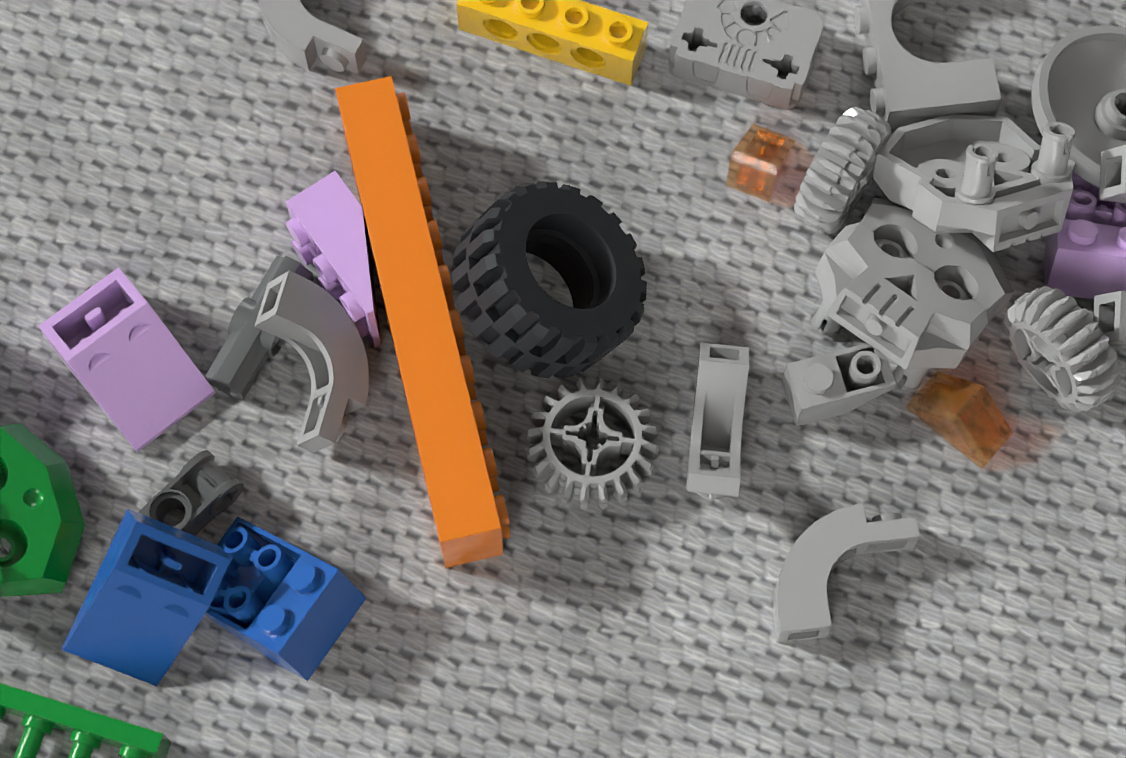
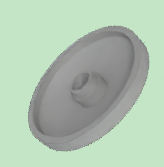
(1086, 88)

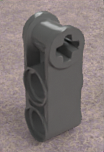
(195, 495)

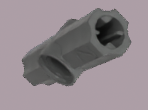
(247, 345)

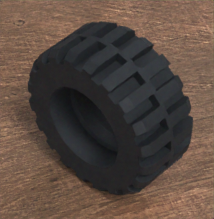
(511, 306)

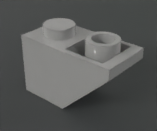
(836, 383)

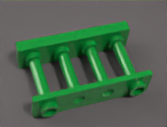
(87, 727)

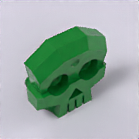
(37, 515)

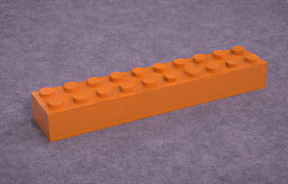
(424, 323)

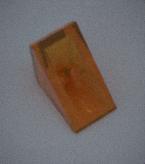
(759, 162)
(962, 416)

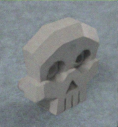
(980, 177)
(909, 290)

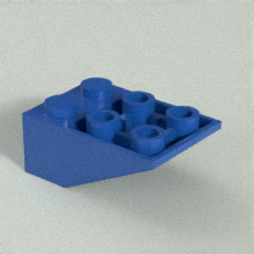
(146, 598)
(282, 599)

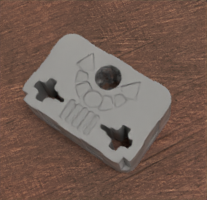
(744, 56)

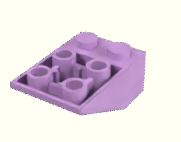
(333, 235)
(1091, 247)
(126, 359)

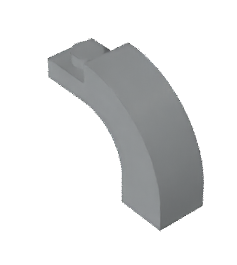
(305, 37)
(330, 347)
(717, 421)
(801, 588)

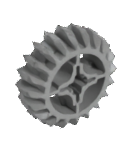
(841, 170)
(1062, 349)
(574, 440)

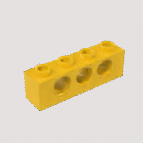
(563, 32)

